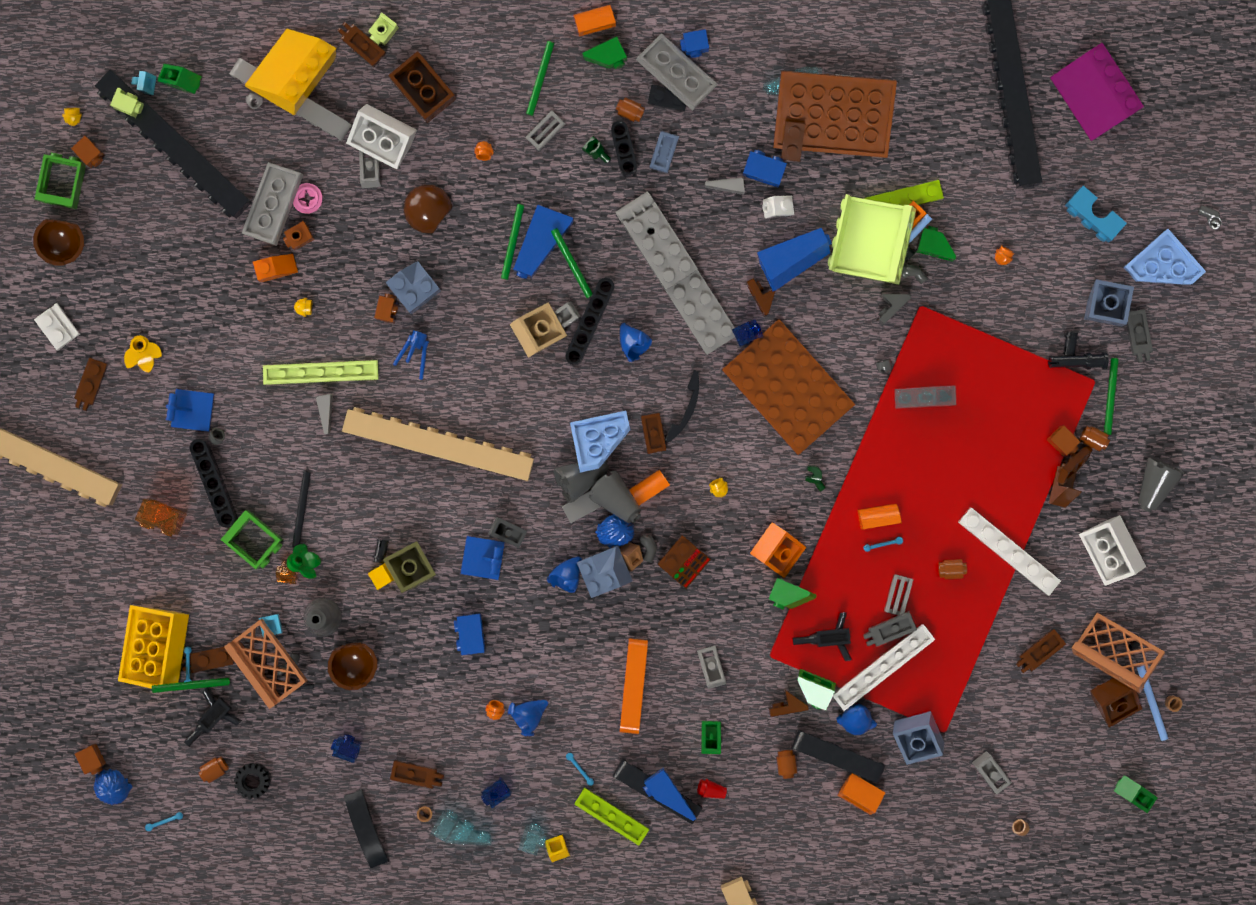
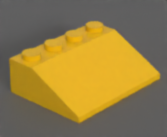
(292, 69)
(153, 646)

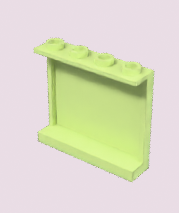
(871, 239)

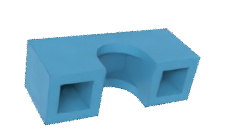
(1081, 206)

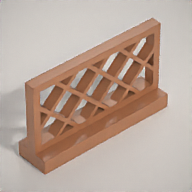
(1110, 667)
(256, 675)

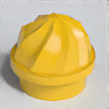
(72, 116)
(303, 307)
(719, 487)

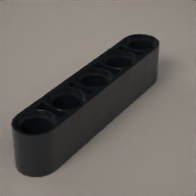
(598, 294)
(206, 476)
(838, 756)
(635, 777)

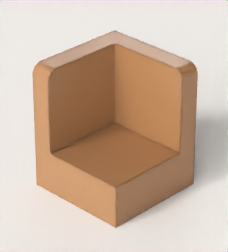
(631, 555)

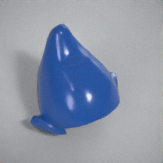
(633, 342)
(566, 575)
(528, 715)
(856, 719)

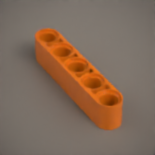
(633, 686)

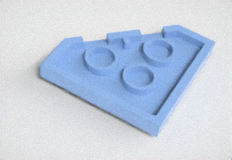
(1165, 262)
(598, 438)

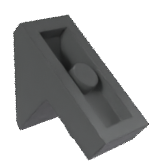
(895, 302)
(507, 532)

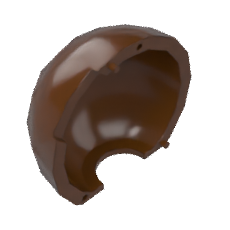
(426, 208)
(58, 241)
(352, 666)

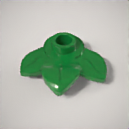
(303, 561)

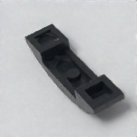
(693, 385)
(365, 829)

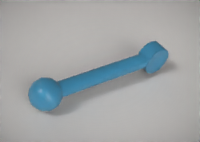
(898, 540)
(187, 650)
(590, 781)
(149, 827)

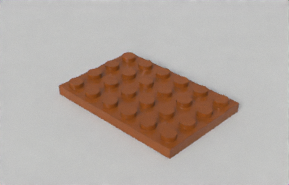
(838, 112)
(788, 387)

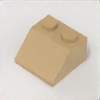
(538, 329)

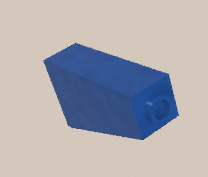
(539, 240)
(793, 257)

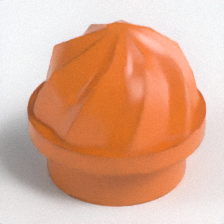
(483, 151)
(1003, 255)
(495, 709)

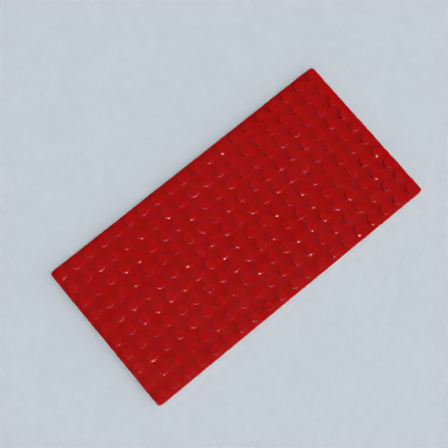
(935, 466)

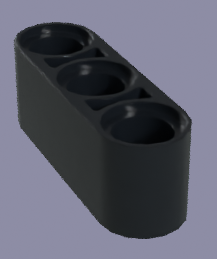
(618, 141)

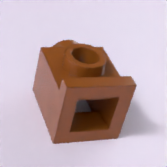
(305, 236)
(386, 308)

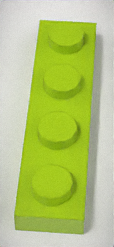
(919, 194)
(611, 816)

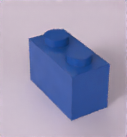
(764, 168)
(470, 634)

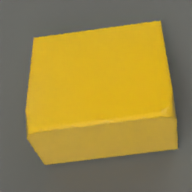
(557, 848)

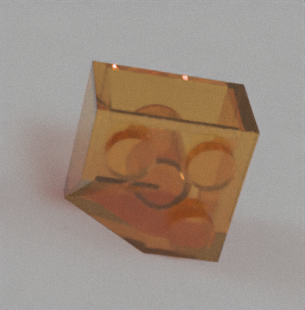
(159, 515)

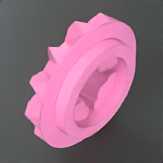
(314, 192)

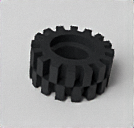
(241, 783)

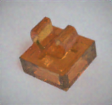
(285, 575)

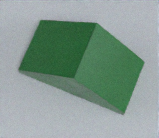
(711, 737)

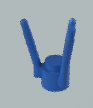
(416, 341)

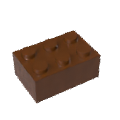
(422, 87)

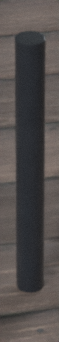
(301, 508)

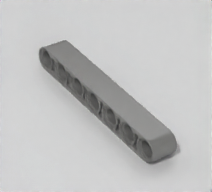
(309, 110)

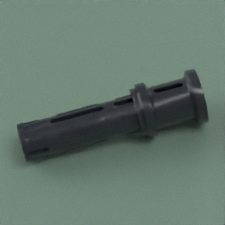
(1087, 361)

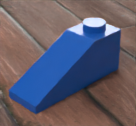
(665, 791)

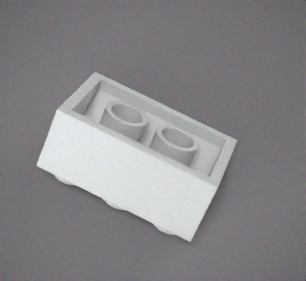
(381, 136)
(1112, 550)

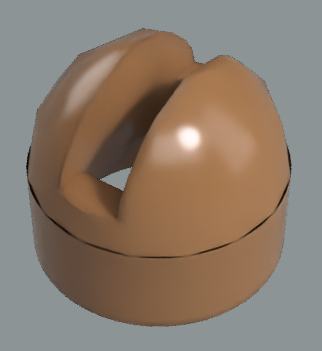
(1175, 705)
(426, 810)
(1018, 827)

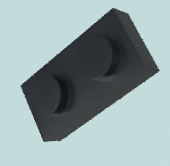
(664, 98)

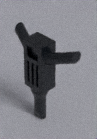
(837, 636)
(218, 710)

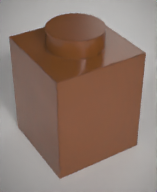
(88, 152)
(1064, 441)
(90, 759)

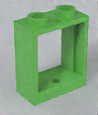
(44, 176)
(236, 529)

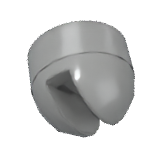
(249, 100)

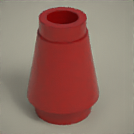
(710, 789)

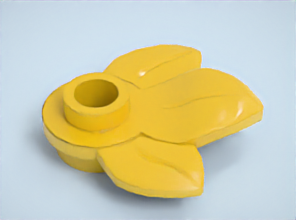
(143, 357)

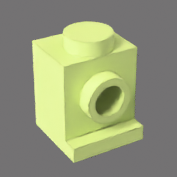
(390, 29)
(126, 103)

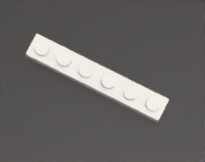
(1009, 551)
(883, 667)

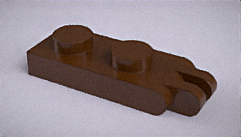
(361, 44)
(90, 383)
(1074, 463)
(1041, 651)
(209, 660)
(415, 774)

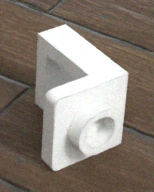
(778, 206)

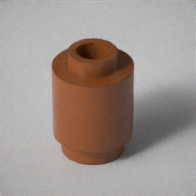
(630, 109)
(1094, 438)
(952, 569)
(786, 764)
(213, 769)

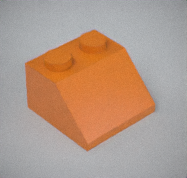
(778, 550)

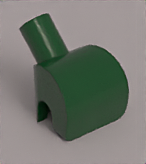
(595, 149)
(816, 477)

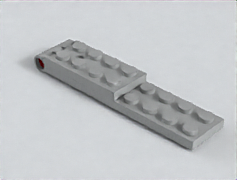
(676, 272)

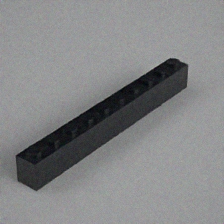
(1013, 93)
(178, 150)

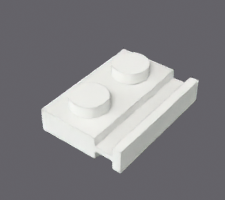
(57, 326)

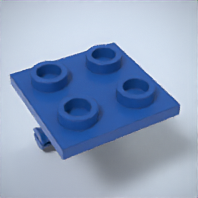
(190, 410)
(482, 558)

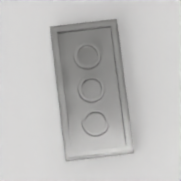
(676, 72)
(272, 203)

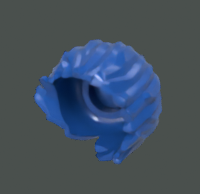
(614, 531)
(111, 787)

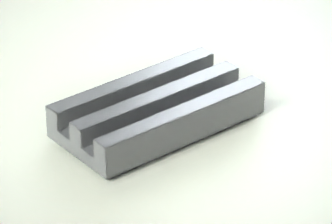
(550, 136)
(905, 598)

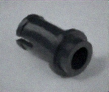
(1070, 343)
(381, 551)

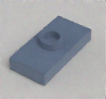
(664, 152)

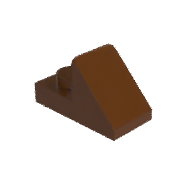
(763, 300)
(1063, 494)
(793, 705)

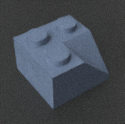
(413, 287)
(1109, 303)
(604, 571)
(918, 738)

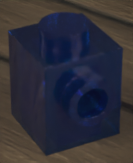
(747, 332)
(346, 748)
(495, 793)

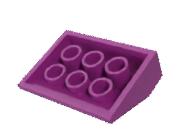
(1096, 92)

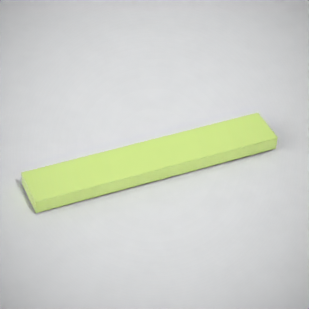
(320, 372)

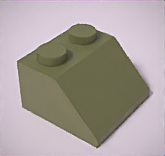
(409, 567)

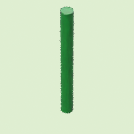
(540, 78)
(512, 241)
(571, 262)
(1111, 396)
(190, 685)

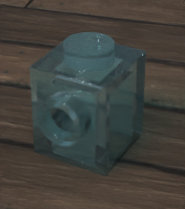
(532, 839)

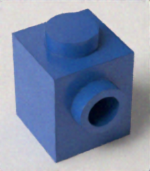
(695, 43)

